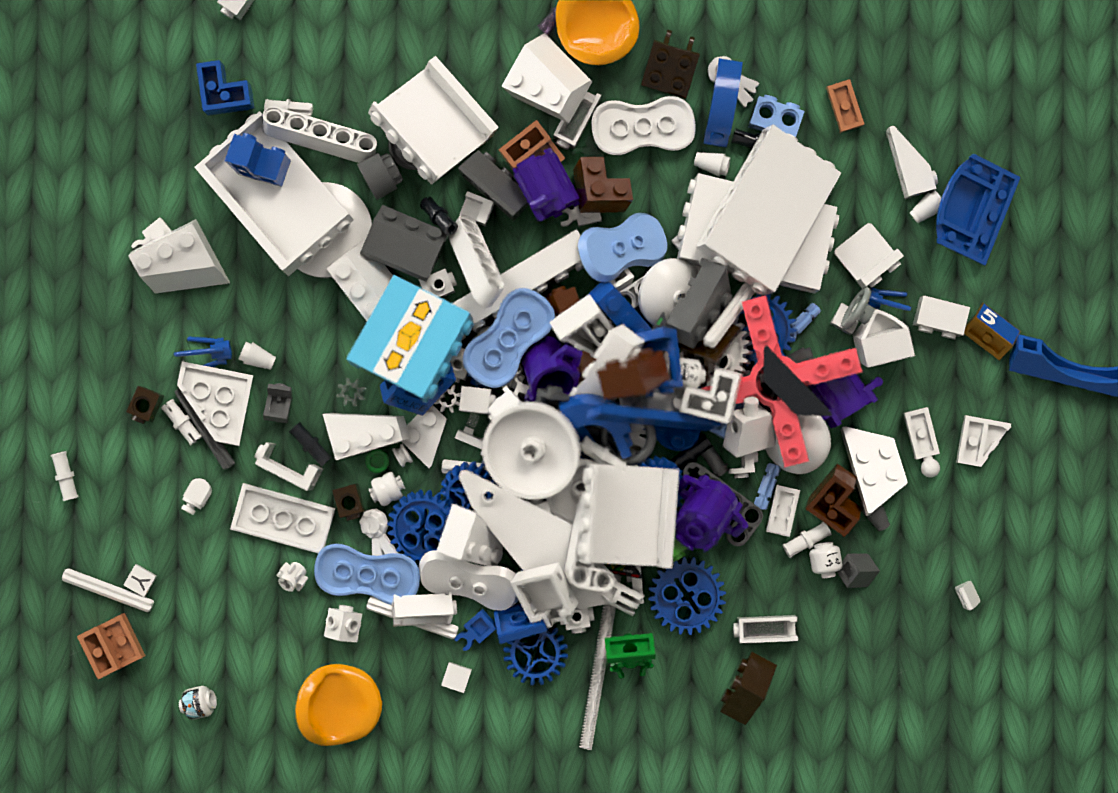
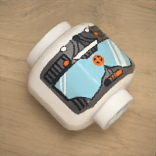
(198, 702)

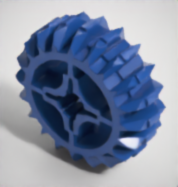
(454, 489)
(527, 671)

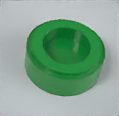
(377, 461)

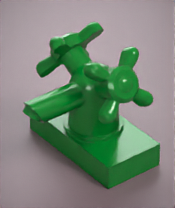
(630, 652)

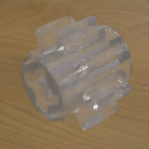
(345, 388)

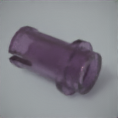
(549, 22)

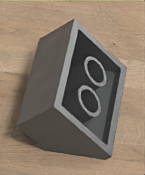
(494, 183)
(404, 243)

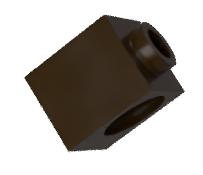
(154, 399)
(339, 496)

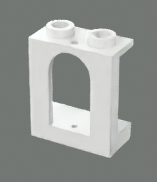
(306, 482)

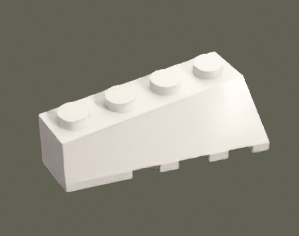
(618, 344)

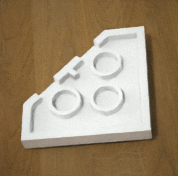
(217, 398)

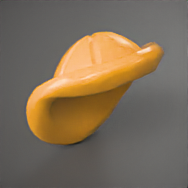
(597, 29)
(337, 705)

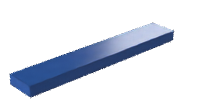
(651, 417)

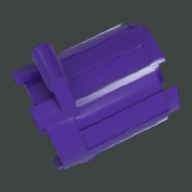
(546, 185)
(549, 364)
(845, 396)
(707, 513)

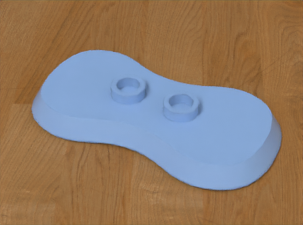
(612, 250)
(496, 353)
(346, 571)

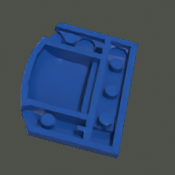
(974, 208)

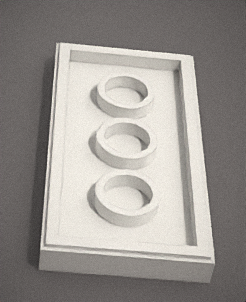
(282, 518)

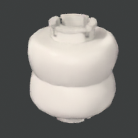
(386, 488)

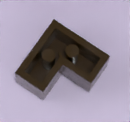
(748, 688)

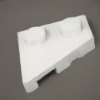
(426, 434)
(978, 439)

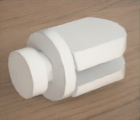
(196, 495)

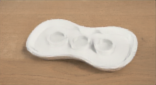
(661, 124)
(481, 583)

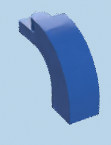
(723, 102)
(576, 412)

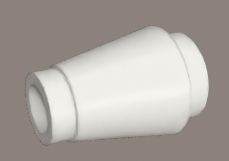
(713, 162)
(926, 207)
(256, 356)

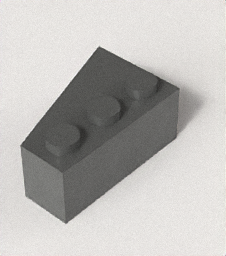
(702, 304)

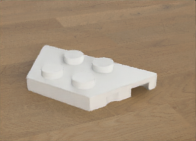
(875, 465)

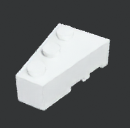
(583, 325)
(363, 433)
(470, 538)

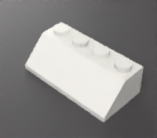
(361, 279)

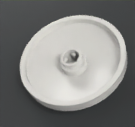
(342, 241)
(531, 450)

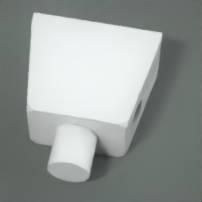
(749, 429)

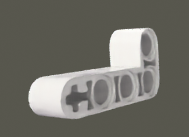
(573, 563)

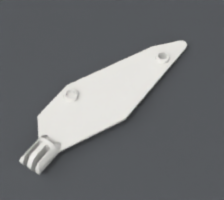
(538, 539)

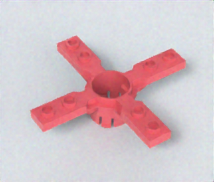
(809, 372)

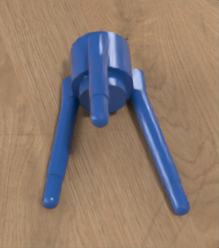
(876, 299)
(219, 350)

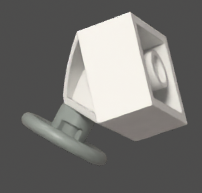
(880, 336)

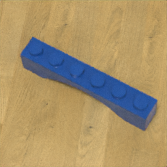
(1036, 359)

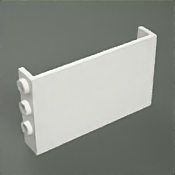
(768, 210)
(284, 220)
(809, 262)

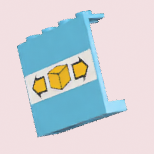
(411, 338)

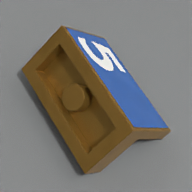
(991, 331)

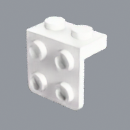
(867, 256)

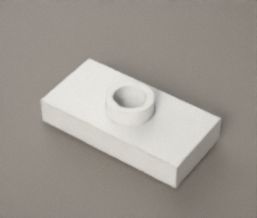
(782, 510)

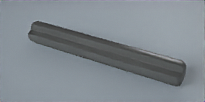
(217, 448)

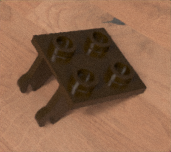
(670, 67)
(711, 355)

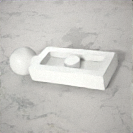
(923, 440)

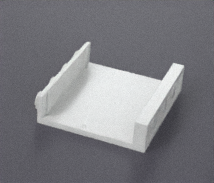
(433, 121)
(628, 515)

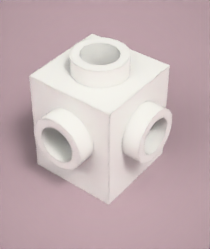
(343, 624)
(580, 626)

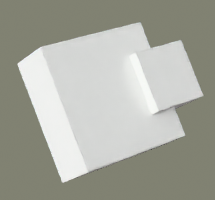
(545, 594)

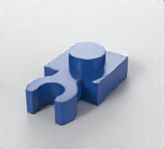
(478, 628)

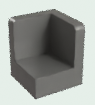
(858, 570)

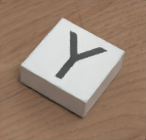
(140, 580)

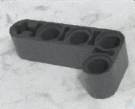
(744, 501)

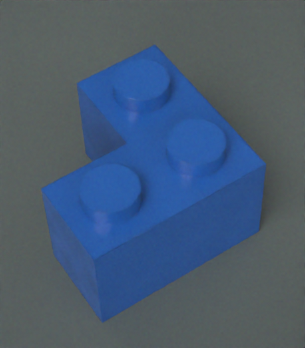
(217, 94)
(254, 161)

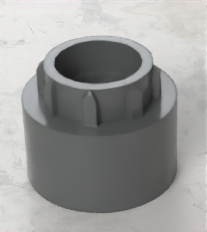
(380, 174)

